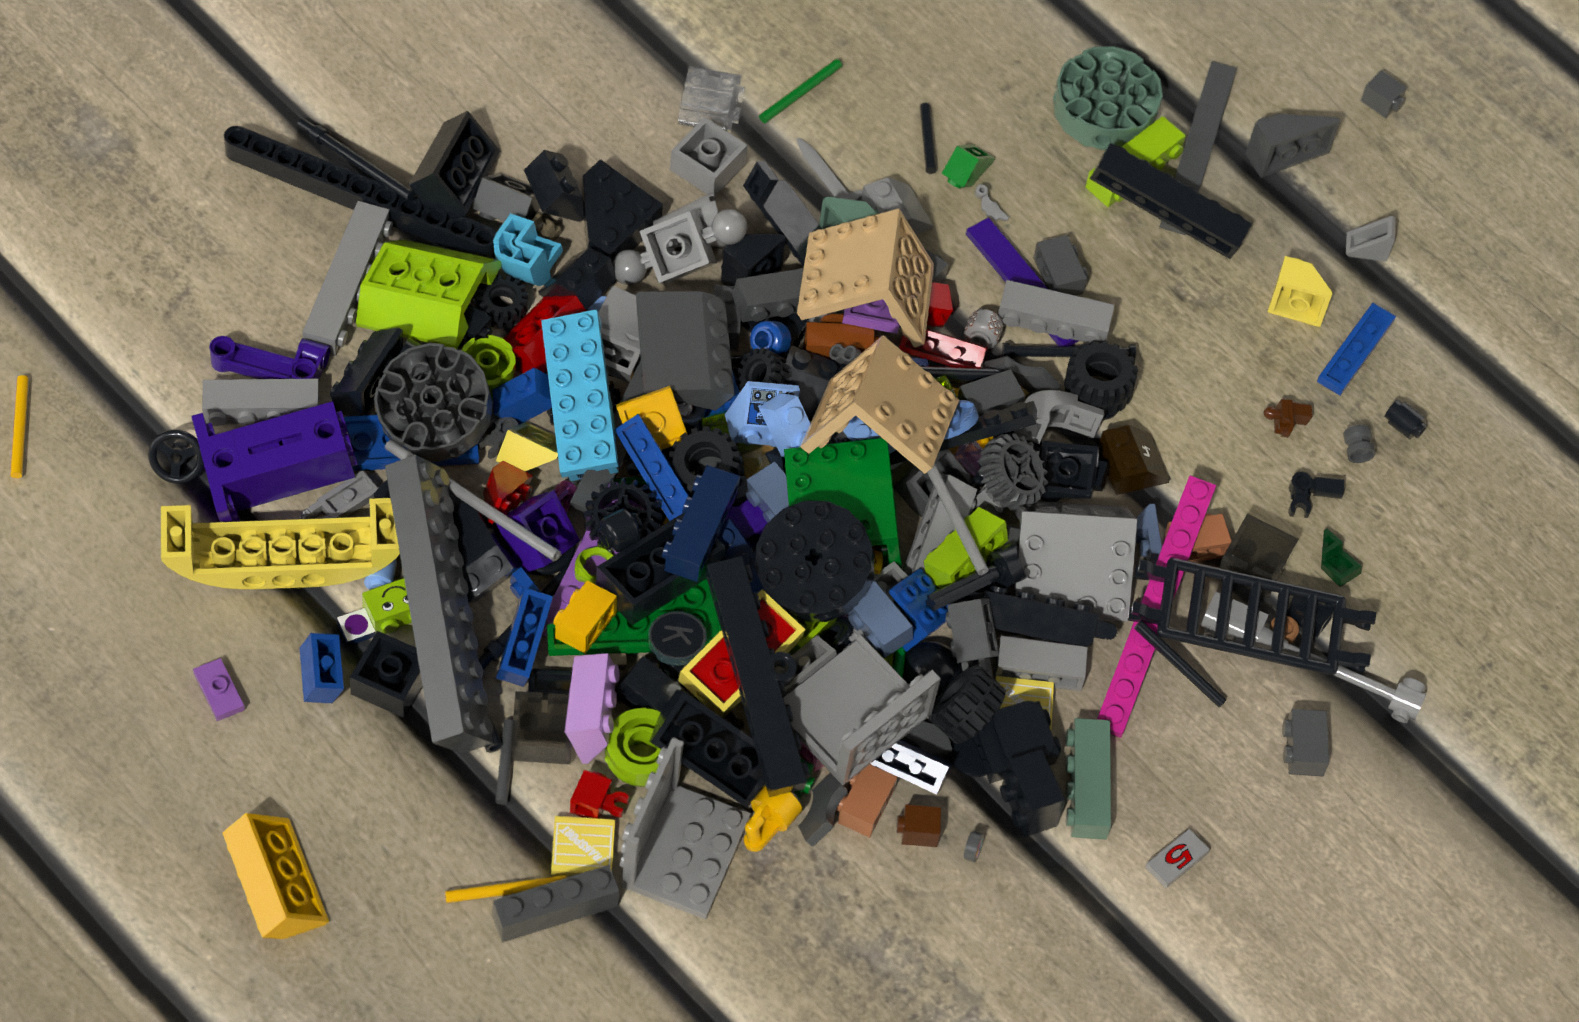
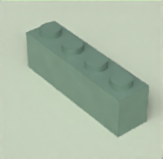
(1089, 779)

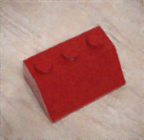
(527, 335)

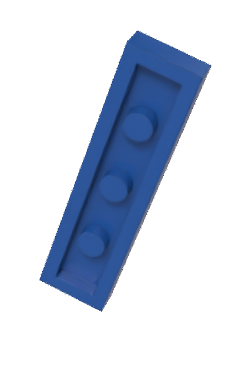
(1356, 349)
(653, 466)

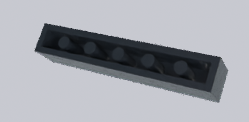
(1170, 200)

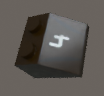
(1131, 459)

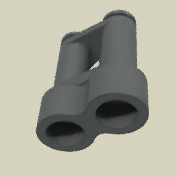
(844, 354)

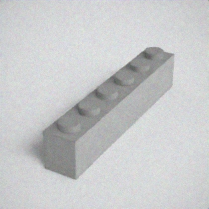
(341, 288)

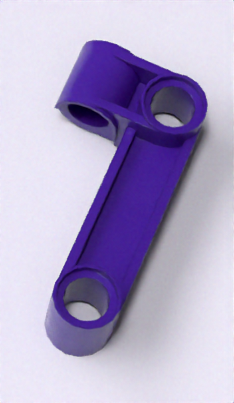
(261, 364)

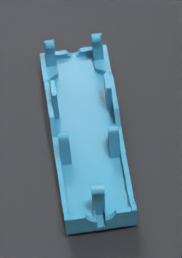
(580, 394)

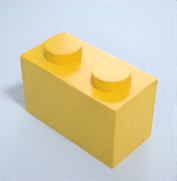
(585, 616)

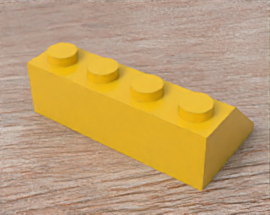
(274, 876)

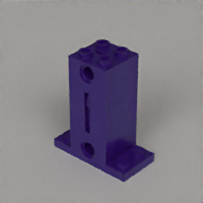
(274, 458)

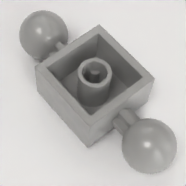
(696, 253)

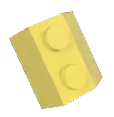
(1300, 293)

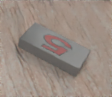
(1177, 858)

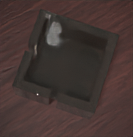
(1259, 550)
(540, 734)

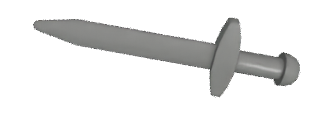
(825, 173)

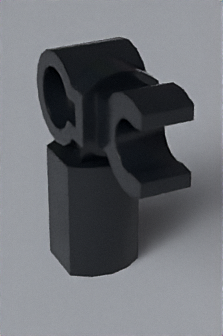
(1302, 485)

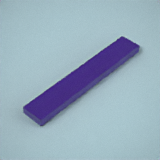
(1006, 260)

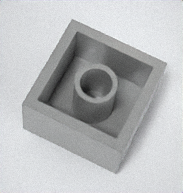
(708, 157)

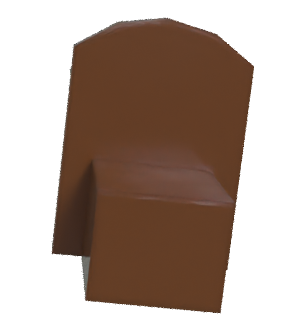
(1287, 414)

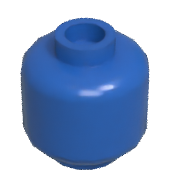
(771, 336)

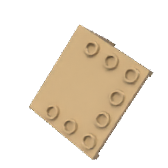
(865, 264)
(892, 399)

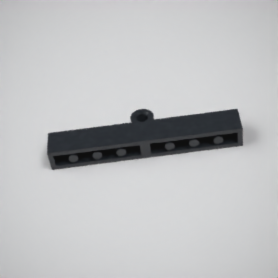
(755, 676)

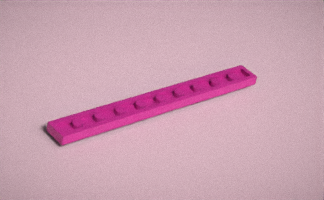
(1137, 650)

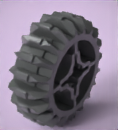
(1012, 471)

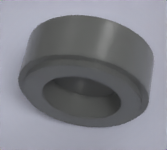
(973, 846)

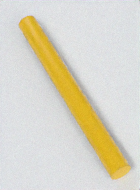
(19, 427)
(497, 889)

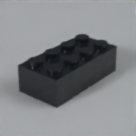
(640, 577)

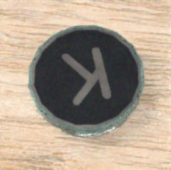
(676, 637)

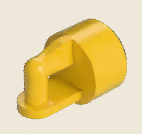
(770, 816)

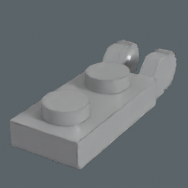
(343, 499)

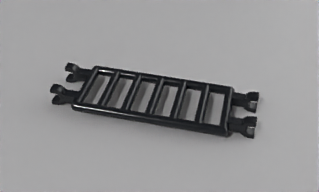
(1341, 615)

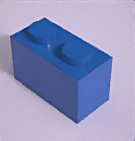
(523, 396)
(321, 668)

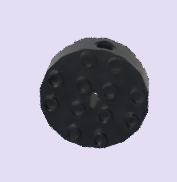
(843, 564)

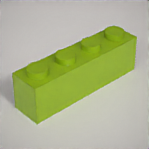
(1155, 144)

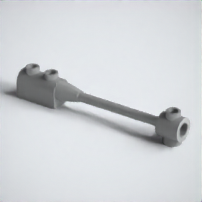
(1404, 700)

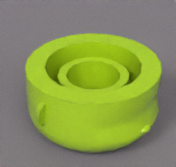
(631, 729)

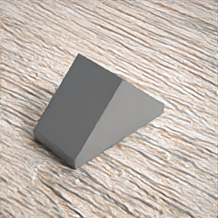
(1372, 240)

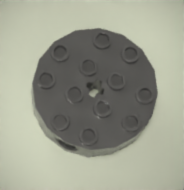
(430, 375)

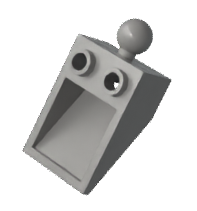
(620, 334)

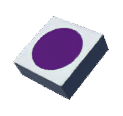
(356, 627)

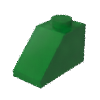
(967, 165)

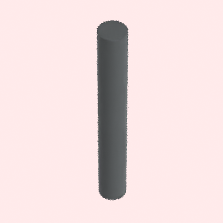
(504, 764)

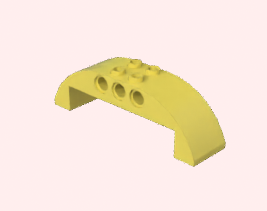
(279, 551)

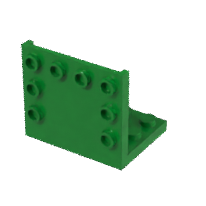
(853, 477)

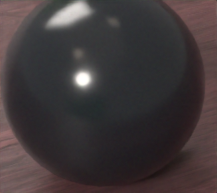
(928, 657)

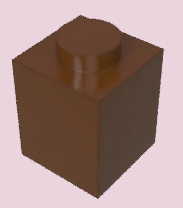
(919, 825)

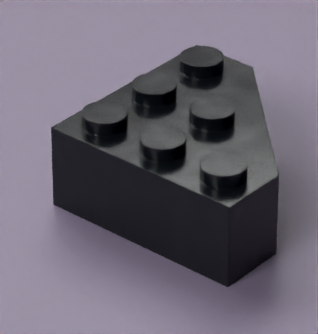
(615, 210)

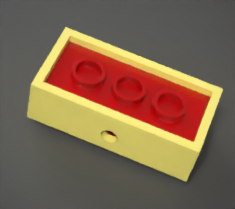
(710, 671)

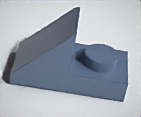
(1148, 534)

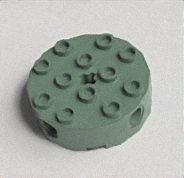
(1106, 97)

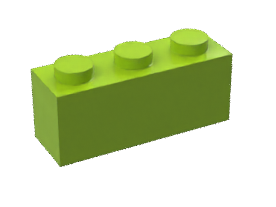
(950, 559)

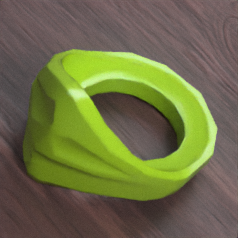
(580, 573)

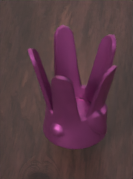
(565, 492)

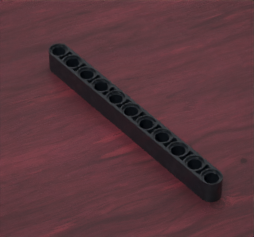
(271, 158)

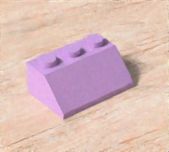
(591, 704)

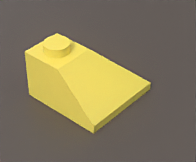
(528, 447)

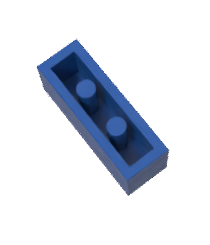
(524, 637)

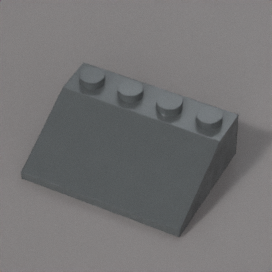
(685, 346)

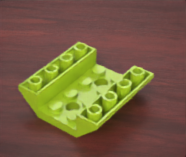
(416, 297)

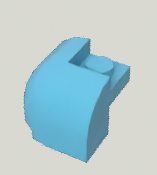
(524, 252)

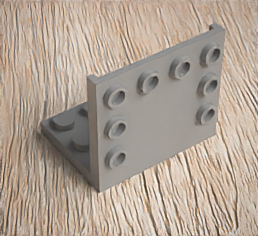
(1078, 555)
(858, 709)
(679, 840)

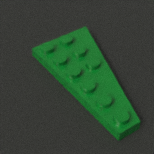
(623, 637)

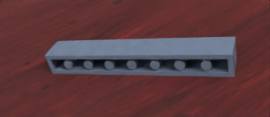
(875, 614)

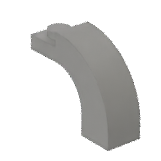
(1062, 411)

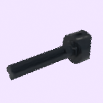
(1003, 569)

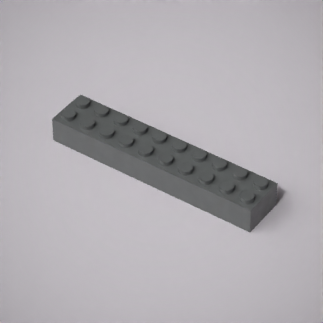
(439, 605)

